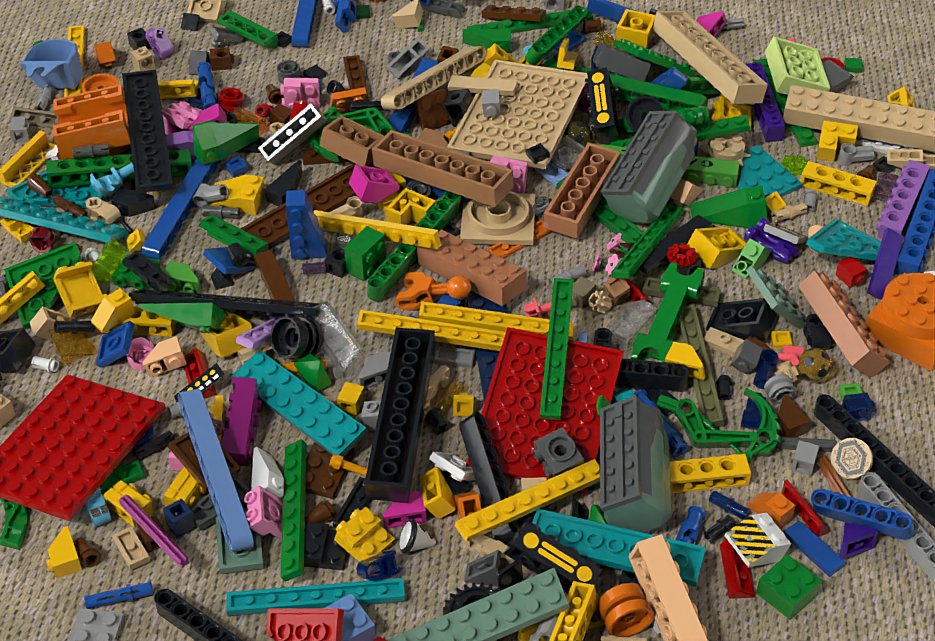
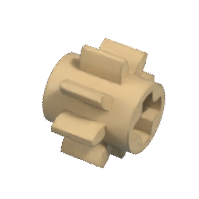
(600, 302)
(788, 369)

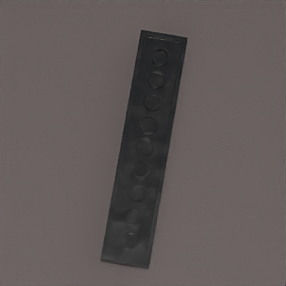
(147, 132)
(231, 303)

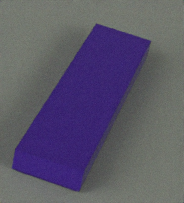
(885, 263)

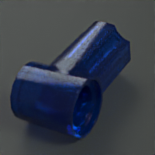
(766, 368)
(751, 416)

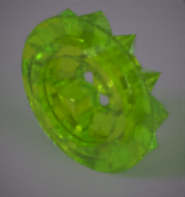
(788, 163)

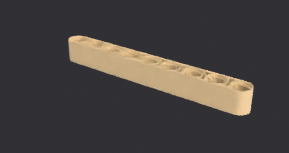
(433, 78)

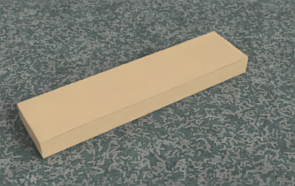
(477, 84)

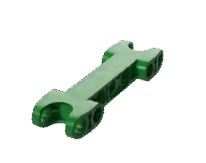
(677, 291)

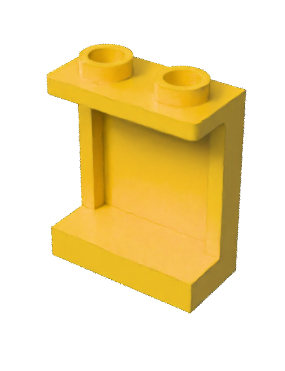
(78, 288)

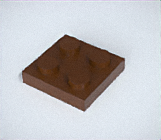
(430, 110)

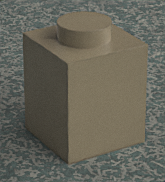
(582, 291)

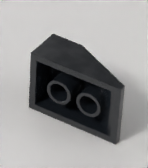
(743, 318)
(14, 349)

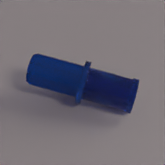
(729, 505)

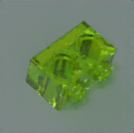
(108, 260)

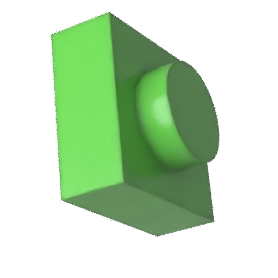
(849, 389)

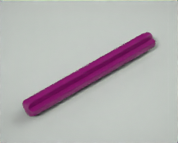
(154, 531)

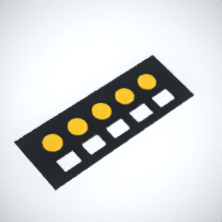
(204, 380)

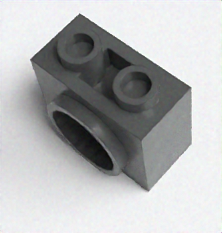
(546, 451)

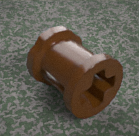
(591, 25)

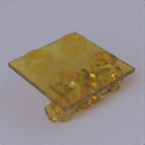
(72, 345)

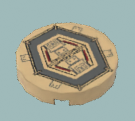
(851, 458)

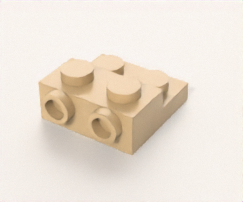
(207, 9)

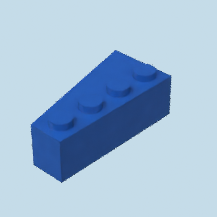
(305, 234)

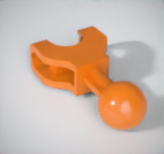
(426, 289)

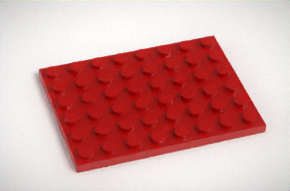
(516, 396)
(72, 445)

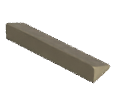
(35, 117)

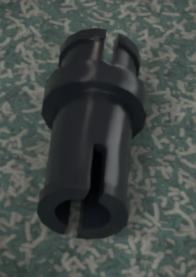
(721, 527)

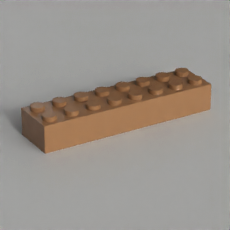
(443, 168)

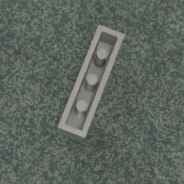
(292, 134)

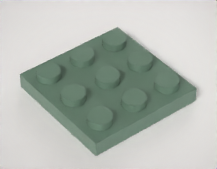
(776, 296)

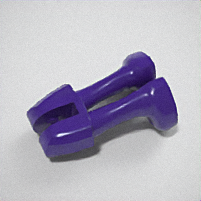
(781, 249)

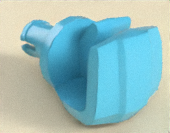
(111, 183)

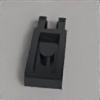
(146, 270)

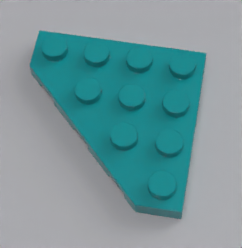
(765, 171)
(78, 194)
(844, 240)

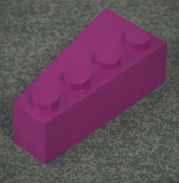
(242, 419)

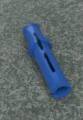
(145, 589)

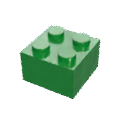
(365, 253)
(788, 586)

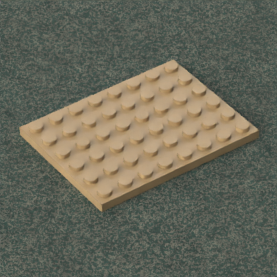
(530, 117)

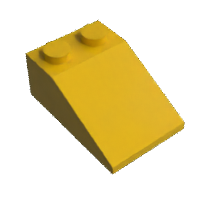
(244, 193)
(716, 245)
(224, 339)

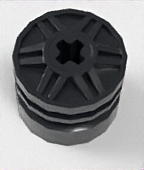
(296, 337)

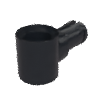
(238, 255)

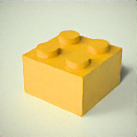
(636, 27)

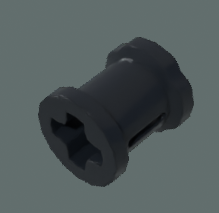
(438, 423)

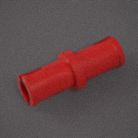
(262, 110)

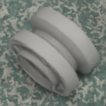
(778, 386)

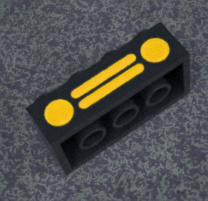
(603, 106)
(543, 552)

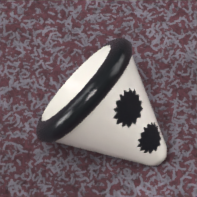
(414, 537)

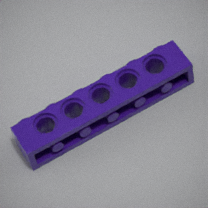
(767, 111)

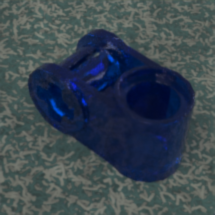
(383, 565)

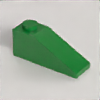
(488, 37)

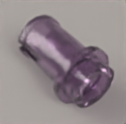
(312, 268)

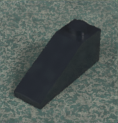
(285, 182)

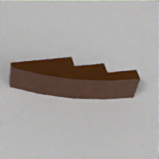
(273, 276)

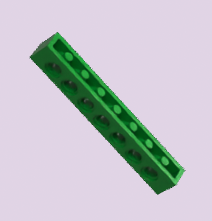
(77, 171)

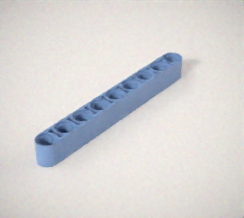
(215, 471)

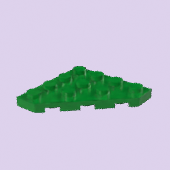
(653, 56)
(44, 267)

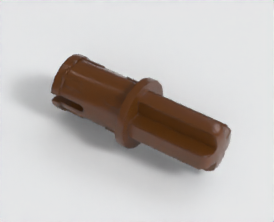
(68, 206)

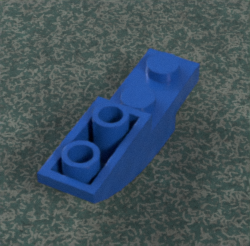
(345, 13)

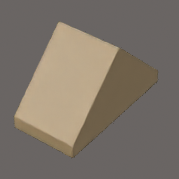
(409, 15)

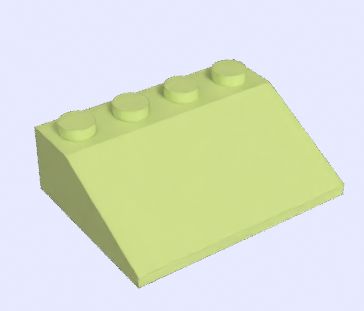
(795, 65)

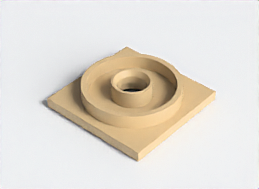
(510, 228)

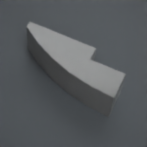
(408, 58)

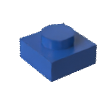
(236, 166)

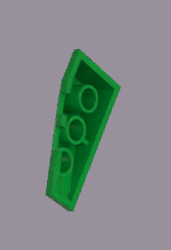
(218, 140)
(735, 208)
(193, 315)

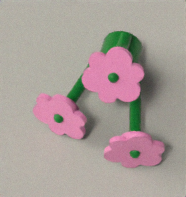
(612, 261)

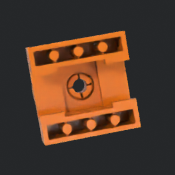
(92, 119)
(907, 318)

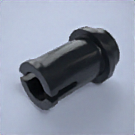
(724, 383)

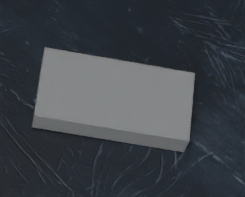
(454, 357)

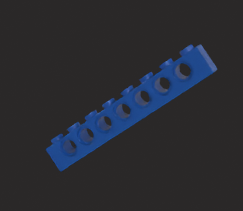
(919, 231)

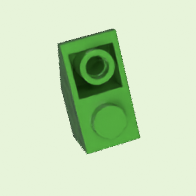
(752, 254)
(181, 278)

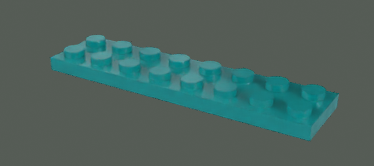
(60, 221)
(302, 405)
(612, 545)

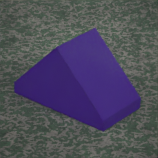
(856, 540)

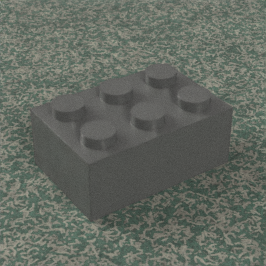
(621, 62)

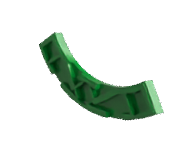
(15, 524)

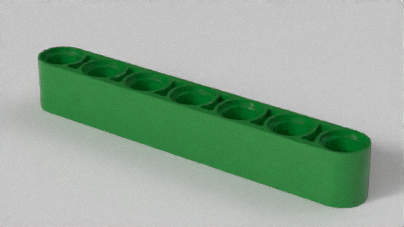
(555, 35)

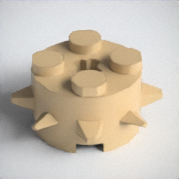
(727, 148)

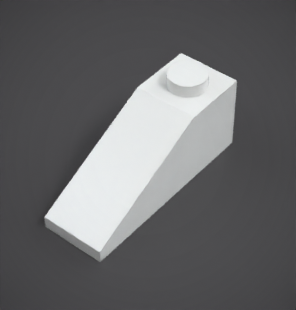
(266, 473)

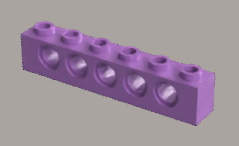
(903, 198)

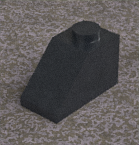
(131, 203)

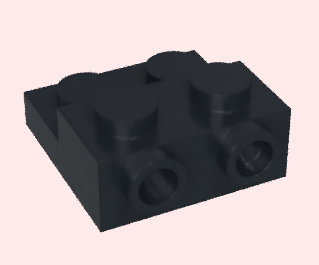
(322, 549)

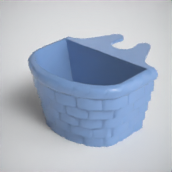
(54, 64)

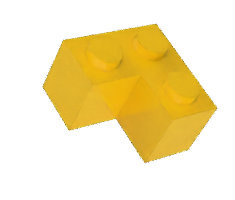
(833, 136)
(408, 207)

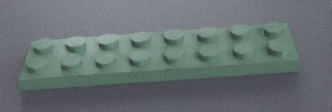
(498, 613)

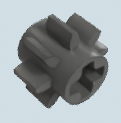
(541, 205)

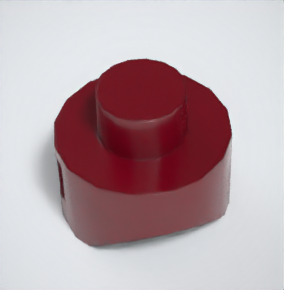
(40, 237)

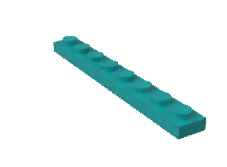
(314, 596)

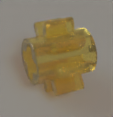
(604, 37)

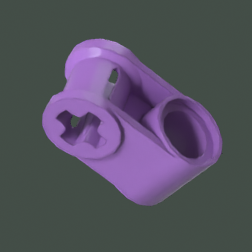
(160, 42)

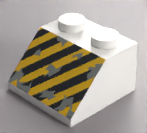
(758, 540)

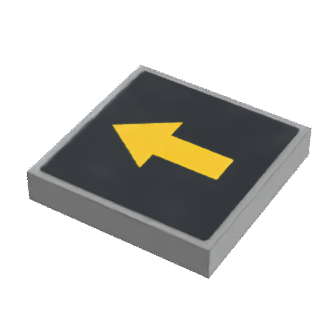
(785, 233)

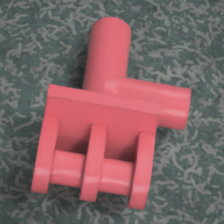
(533, 310)
(791, 353)

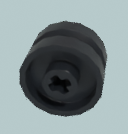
(637, 107)

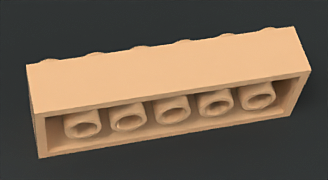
(665, 591)

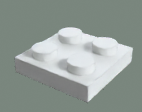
(454, 465)

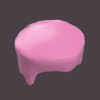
(139, 350)

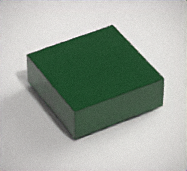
(363, 11)

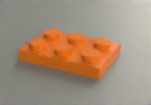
(342, 99)

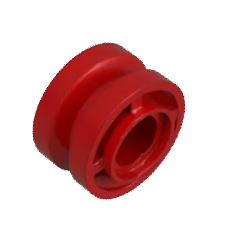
(230, 99)

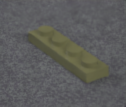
(708, 296)

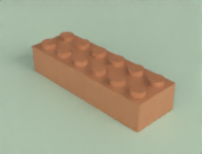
(581, 191)
(486, 272)
(844, 324)

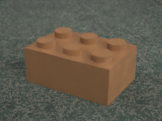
(350, 140)

